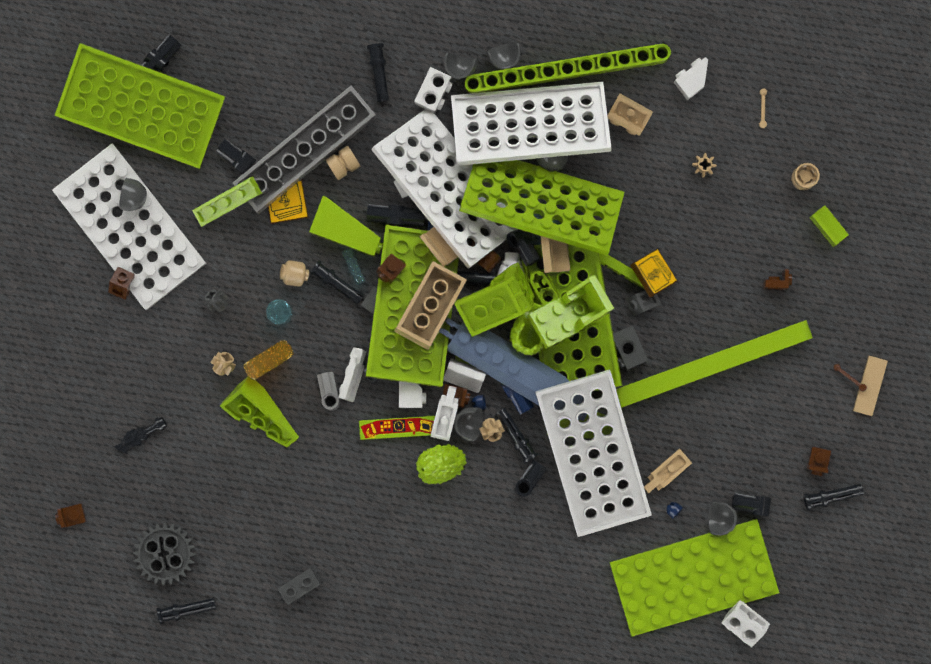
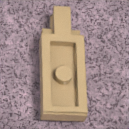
(667, 471)

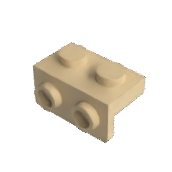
(629, 115)

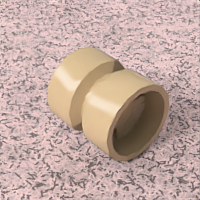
(342, 163)
(805, 176)

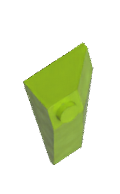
(254, 405)

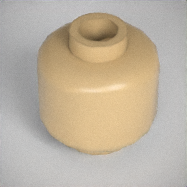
(294, 273)

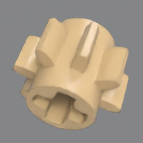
(708, 162)
(223, 363)
(492, 429)

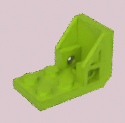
(498, 303)
(571, 313)

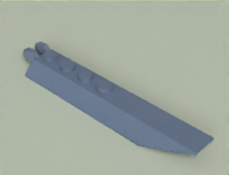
(505, 364)

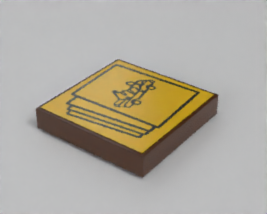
(289, 205)
(653, 272)

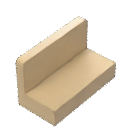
(439, 247)
(555, 255)

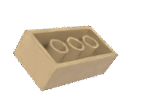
(430, 305)

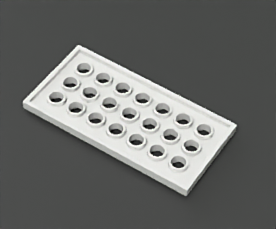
(524, 149)
(435, 185)
(112, 252)
(619, 436)

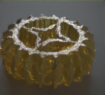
(268, 359)

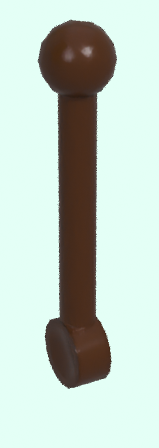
(862, 387)

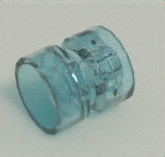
(279, 312)

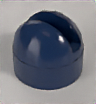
(480, 402)
(673, 509)

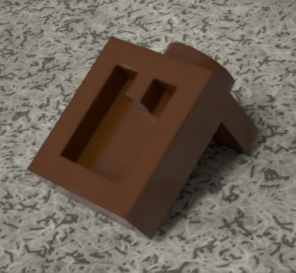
(390, 269)
(775, 282)
(120, 283)
(461, 394)
(819, 461)
(70, 515)

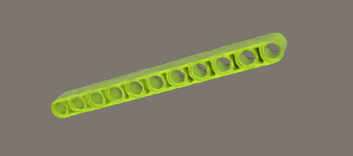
(575, 63)
(714, 363)

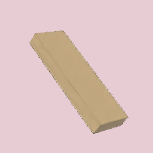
(872, 378)

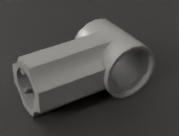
(328, 389)

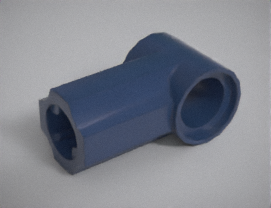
(520, 402)

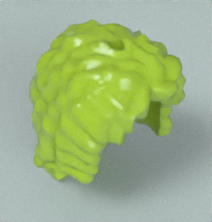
(524, 336)
(440, 464)

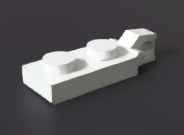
(352, 375)
(445, 415)

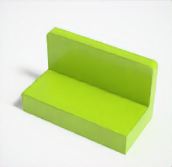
(829, 226)

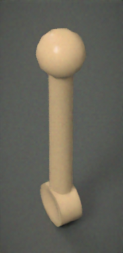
(763, 124)

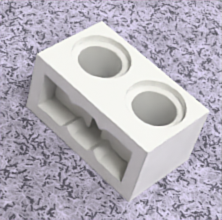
(429, 88)
(745, 623)

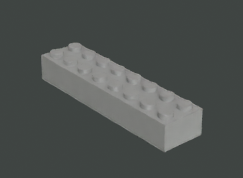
(308, 147)

